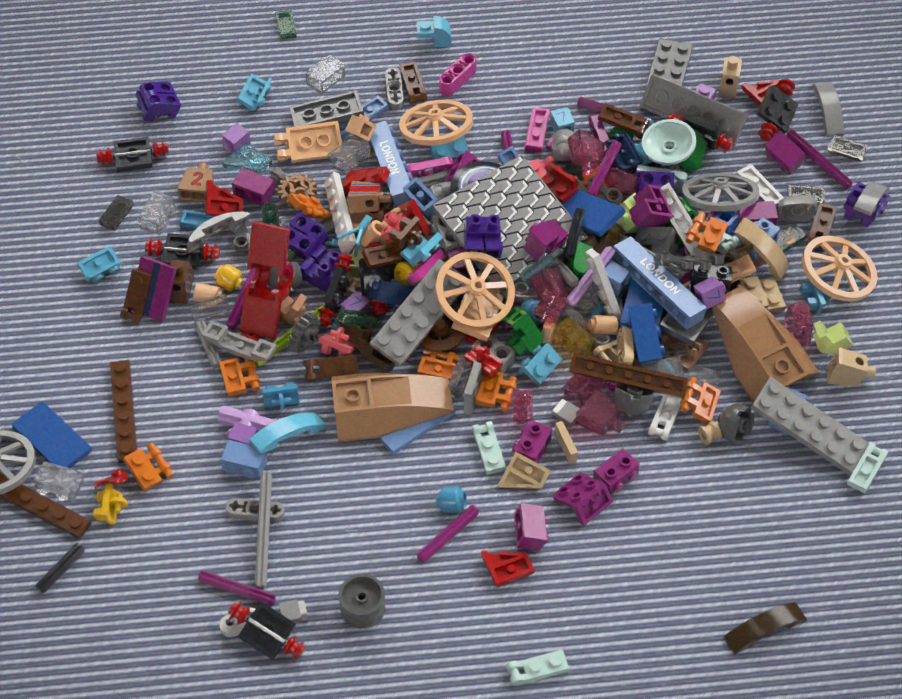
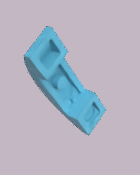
(284, 428)

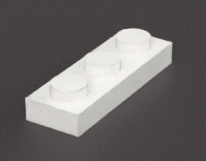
(766, 190)

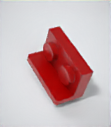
(560, 183)

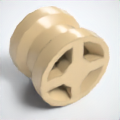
(710, 432)

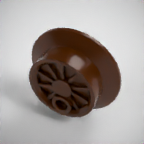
(442, 336)

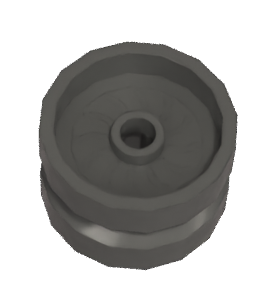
(362, 600)

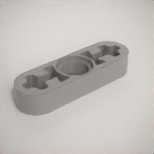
(394, 83)
(249, 503)

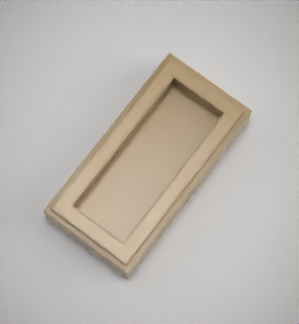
(566, 442)

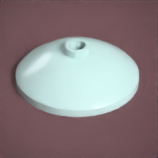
(669, 141)

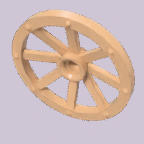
(435, 118)
(841, 265)
(473, 292)

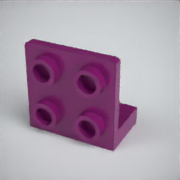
(585, 496)

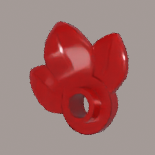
(117, 477)

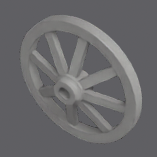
(720, 185)
(20, 441)

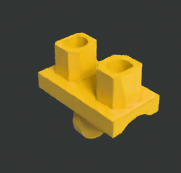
(112, 503)

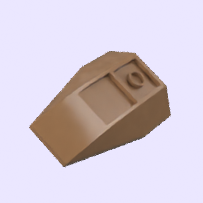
(759, 344)
(385, 403)

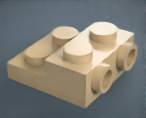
(765, 291)

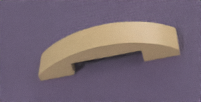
(764, 246)

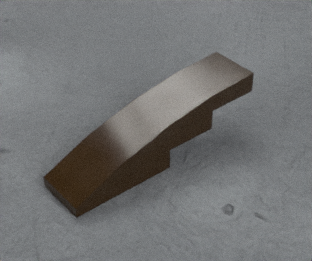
(361, 340)

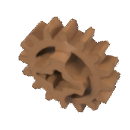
(296, 185)

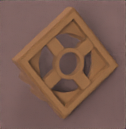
(693, 356)

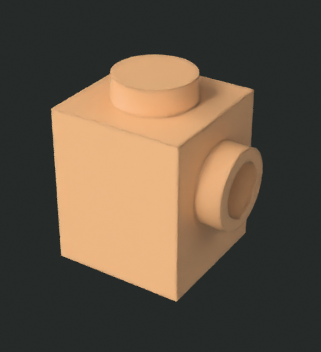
(360, 127)

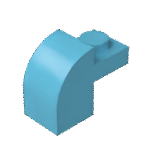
(437, 29)

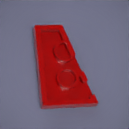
(374, 175)

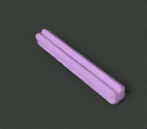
(587, 279)

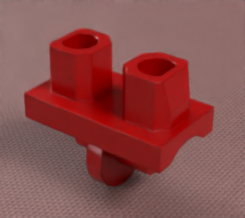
(482, 355)

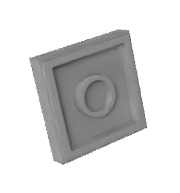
(472, 389)

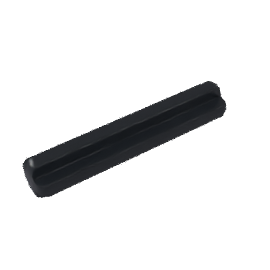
(574, 232)
(59, 568)

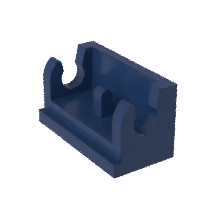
(628, 156)
(389, 292)

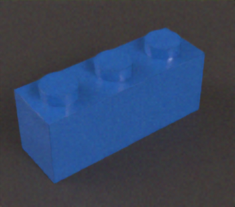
(646, 333)

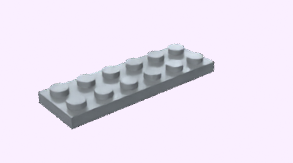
(667, 97)
(414, 317)
(810, 426)

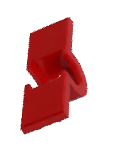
(260, 305)

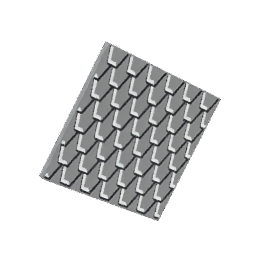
(519, 200)

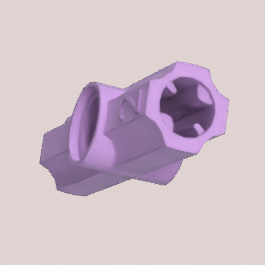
(248, 417)

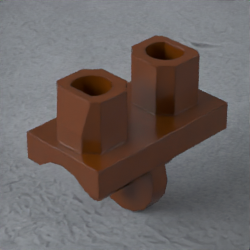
(409, 235)

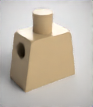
(731, 70)
(848, 368)

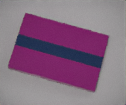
(159, 289)

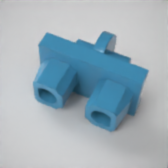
(816, 299)
(280, 396)

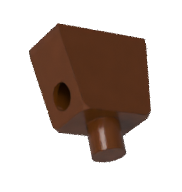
(183, 278)

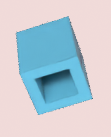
(562, 120)

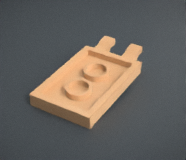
(308, 142)
(473, 314)

